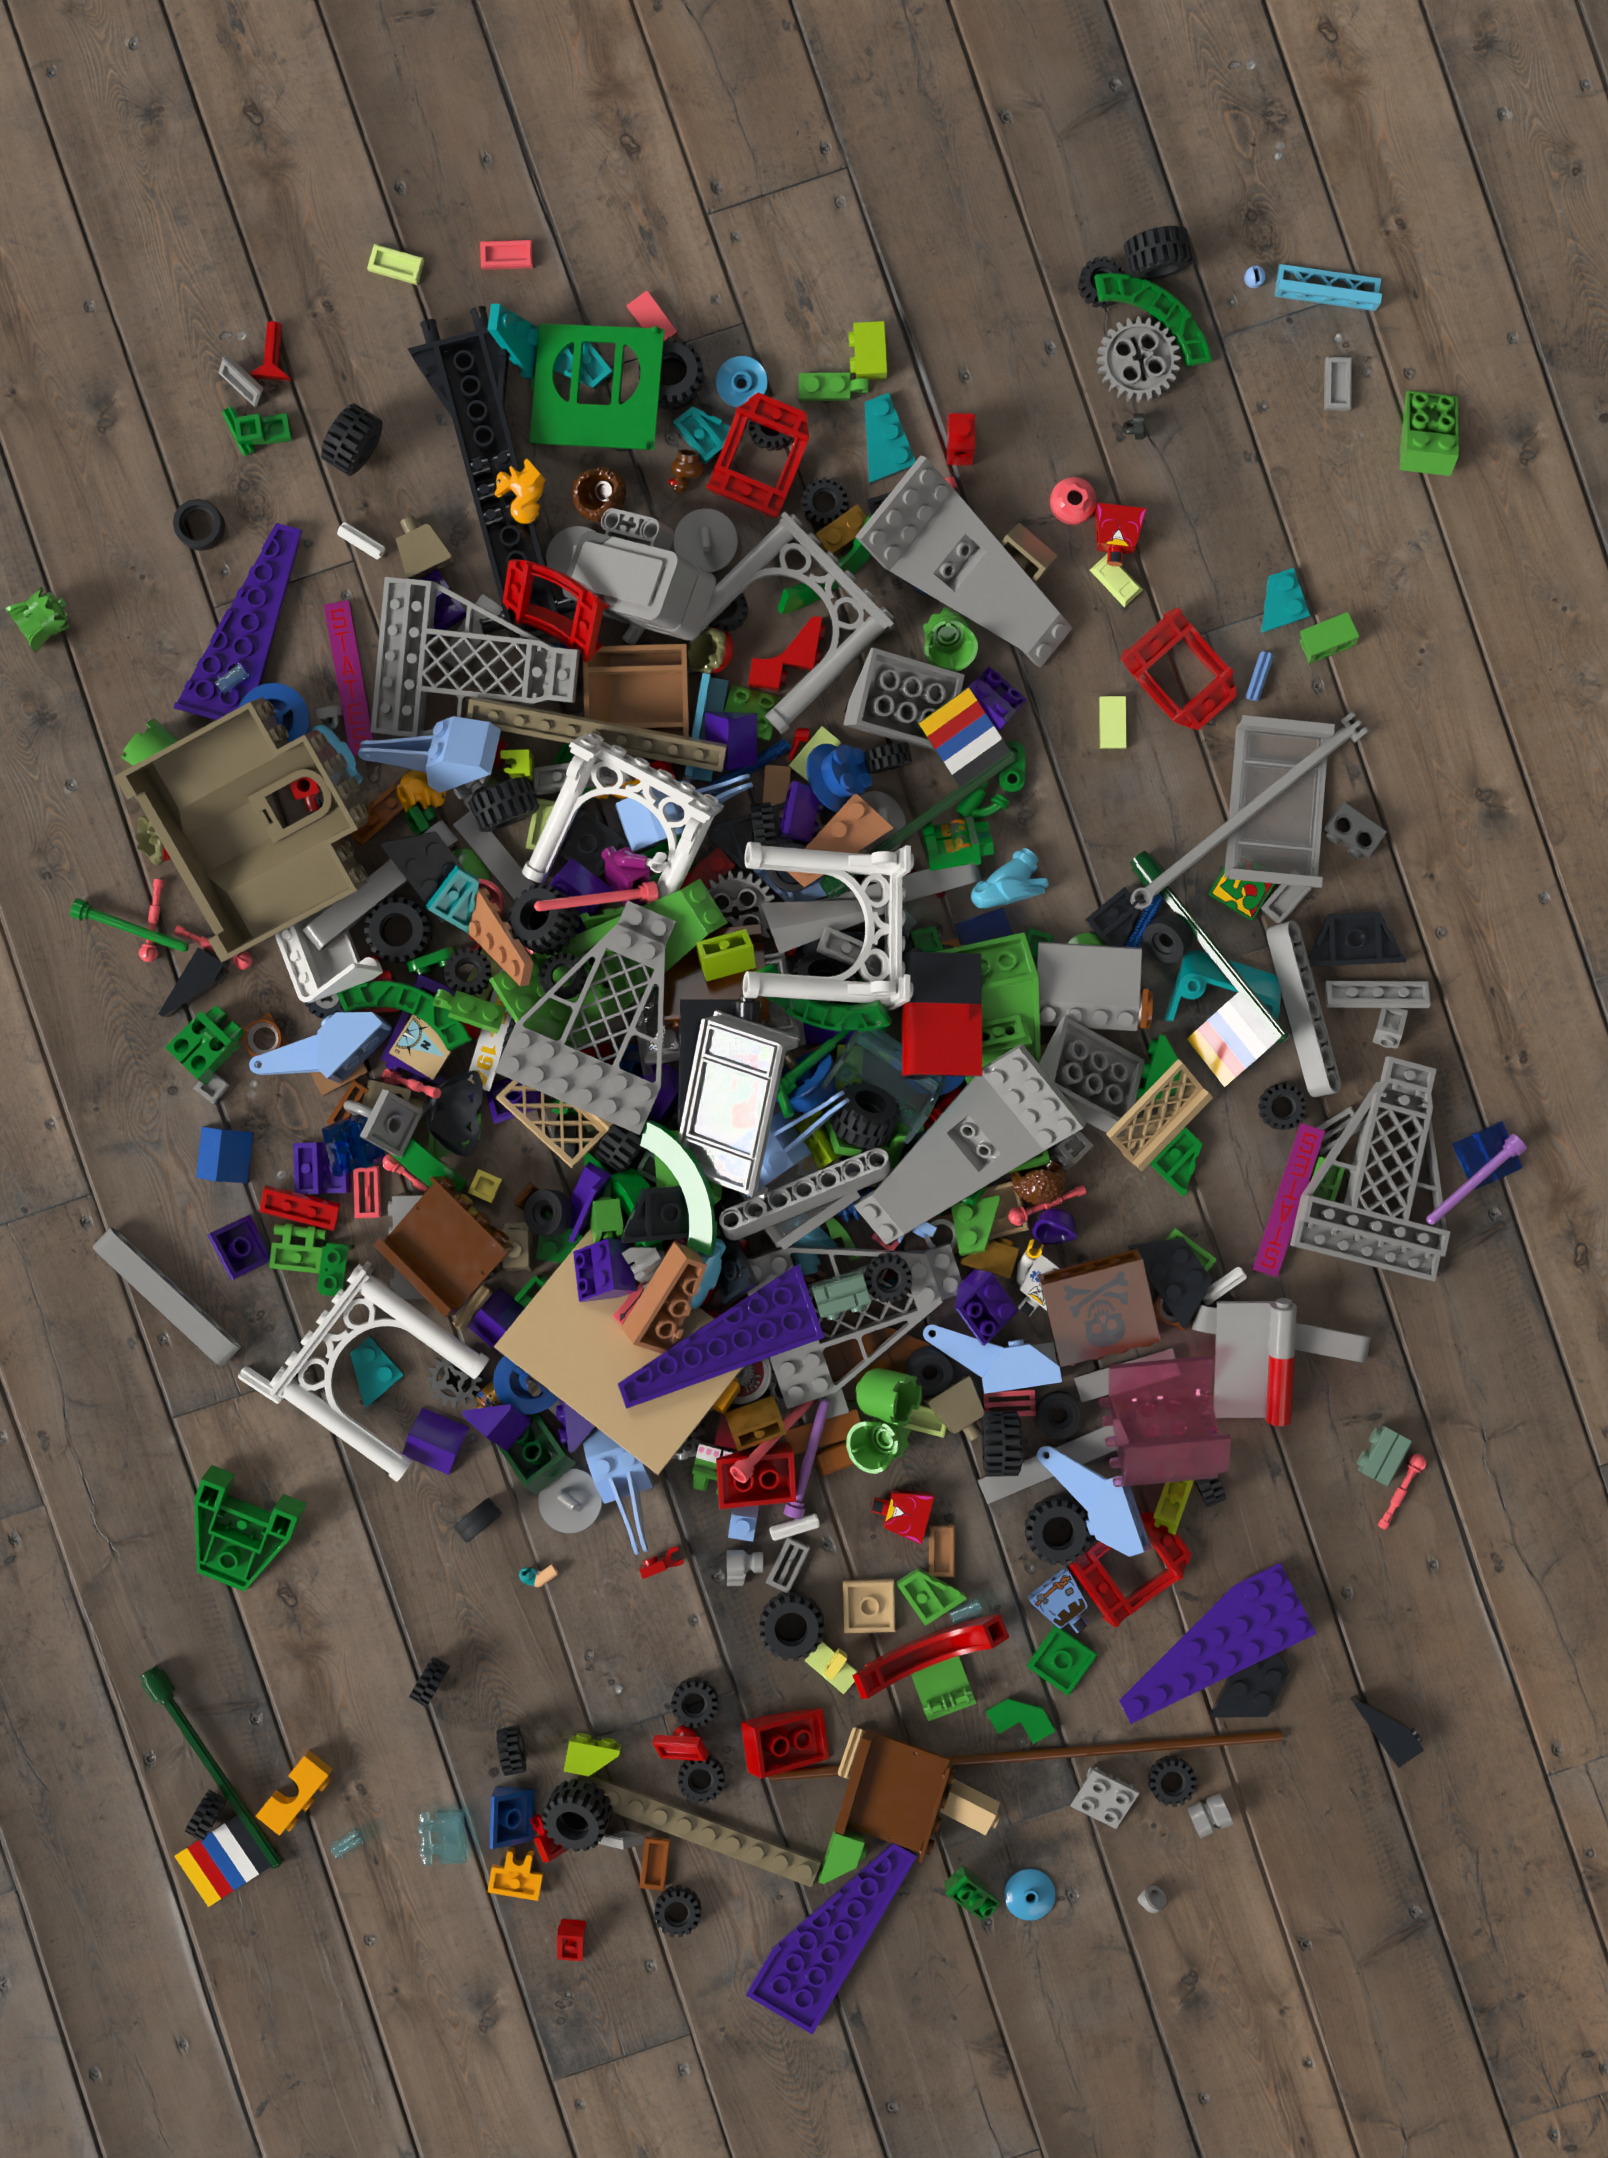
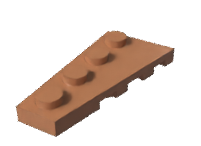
(848, 831)
(498, 939)

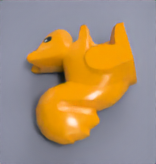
(527, 486)
(415, 788)

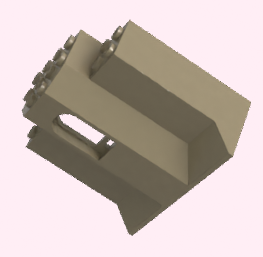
(213, 821)

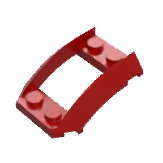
(743, 488)
(576, 634)
(1155, 645)
(1105, 1591)

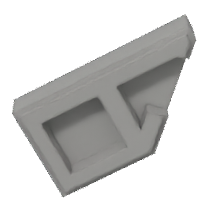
(622, 1839)

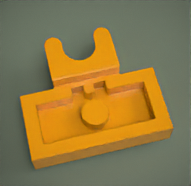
(516, 1877)

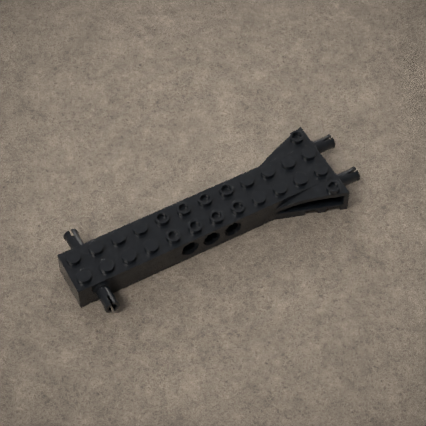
(471, 383)

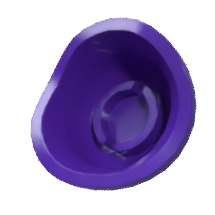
(1055, 1227)

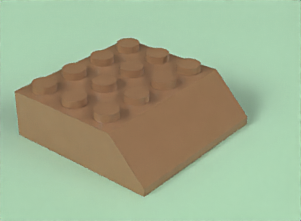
(639, 687)

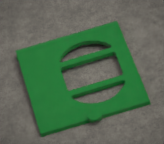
(592, 425)

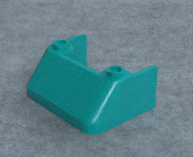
(1199, 969)

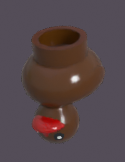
(685, 466)

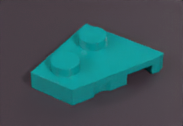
(593, 368)
(702, 432)
(1283, 601)
(455, 898)
(373, 1370)

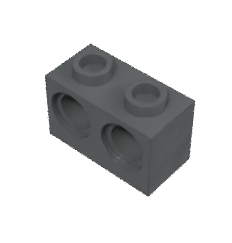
(1357, 825)

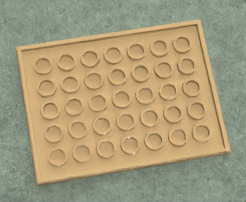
(584, 1354)

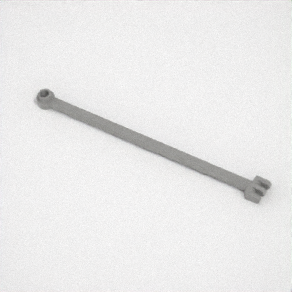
(1347, 731)

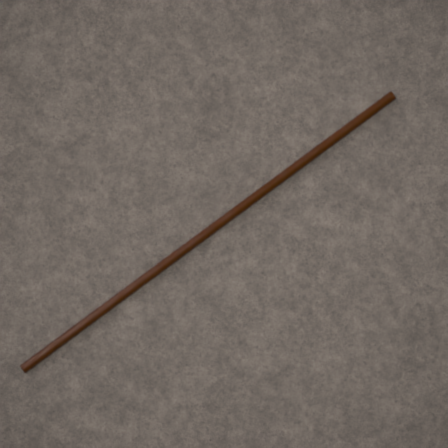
(1068, 1752)

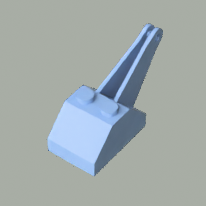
(451, 757)
(643, 827)
(335, 1051)
(785, 1145)
(999, 1366)
(618, 1476)
(1110, 1509)

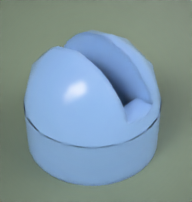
(1249, 277)

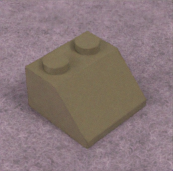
(1028, 552)

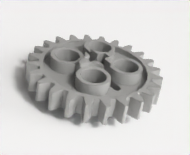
(1116, 364)
(732, 889)

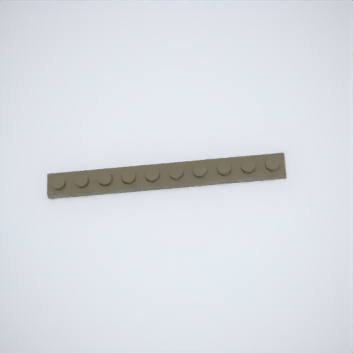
(568, 728)
(708, 1832)

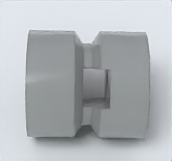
(1210, 1815)

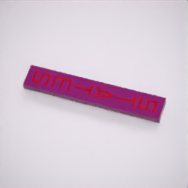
(349, 674)
(1286, 1203)

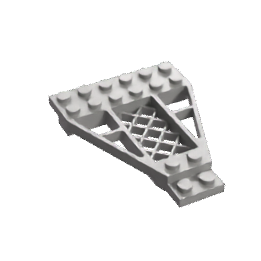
(406, 655)
(578, 1077)
(1367, 1235)
(803, 1370)

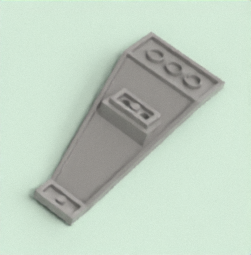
(923, 533)
(1011, 1113)

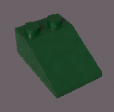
(538, 1455)

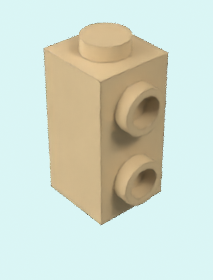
(971, 1807)

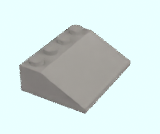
(898, 694)
(1089, 985)
(1092, 1073)

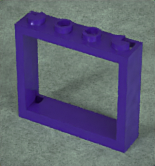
(395, 1063)

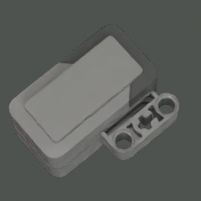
(641, 576)

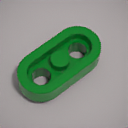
(1015, 768)
(422, 964)

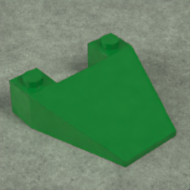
(237, 1537)

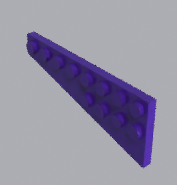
(755, 1329)

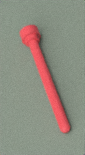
(646, 892)
(743, 1469)

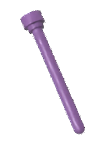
(1512, 1147)
(797, 1508)

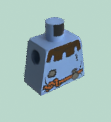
(1061, 1601)

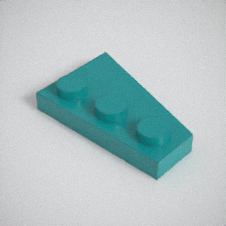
(516, 336)
(886, 441)

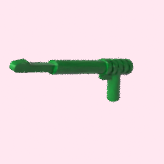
(788, 1081)

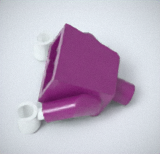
(629, 870)

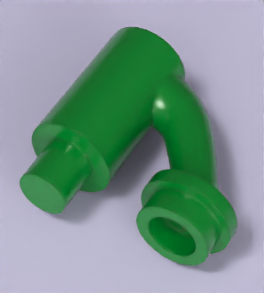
(969, 804)

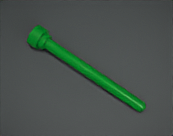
(82, 910)

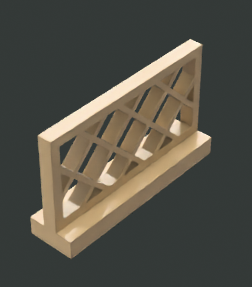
(1167, 1121)
(598, 1123)

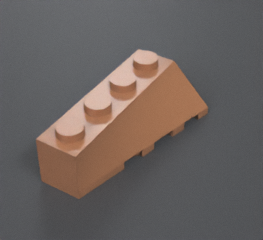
(666, 1301)

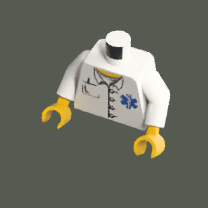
(1028, 1268)

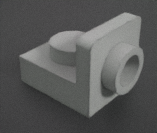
(1390, 1027)
(1070, 1150)

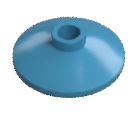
(740, 369)
(1024, 1883)

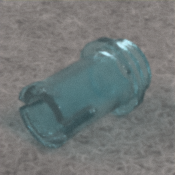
(231, 678)
(966, 1611)
(344, 1845)

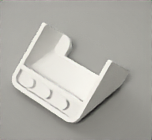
(324, 971)

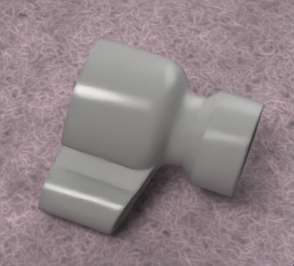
(739, 1563)

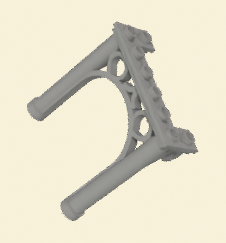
(836, 659)

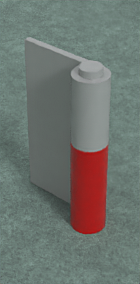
(1255, 1360)

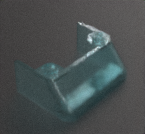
(878, 1061)

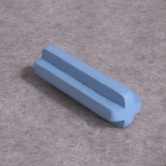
(1259, 676)

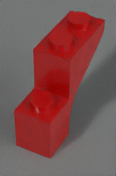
(800, 655)

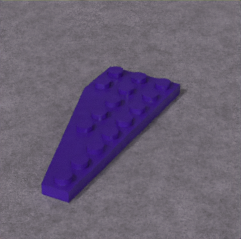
(1238, 1631)
(817, 1955)

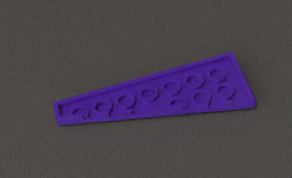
(245, 630)

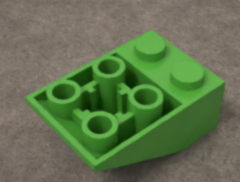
(1429, 433)

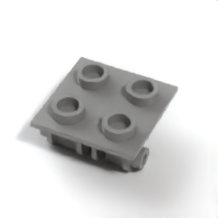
(1104, 1797)

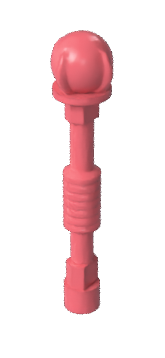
(148, 951)
(242, 960)
(394, 1078)
(393, 1165)
(1019, 1215)
(1416, 1463)

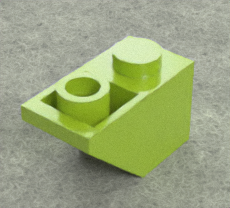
(589, 1755)

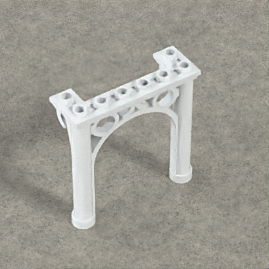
(698, 808)
(896, 987)
(405, 1316)

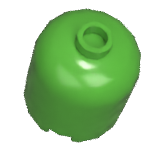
(148, 744)
(888, 1395)

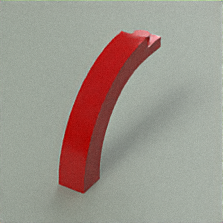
(929, 1650)

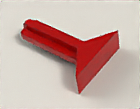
(270, 368)

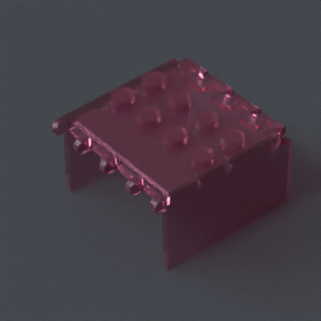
(1164, 1422)

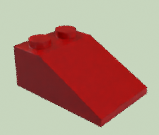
(771, 1479)
(784, 1741)

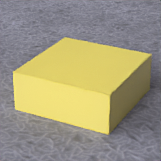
(485, 1185)
(835, 1664)

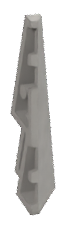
(805, 921)

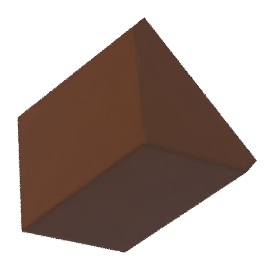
(521, 1199)

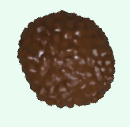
(597, 492)
(1040, 1183)

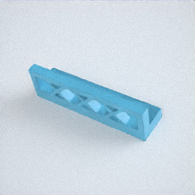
(1326, 293)
(710, 698)

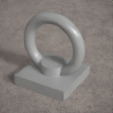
(388, 1123)

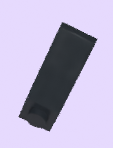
(197, 979)
(1393, 1735)

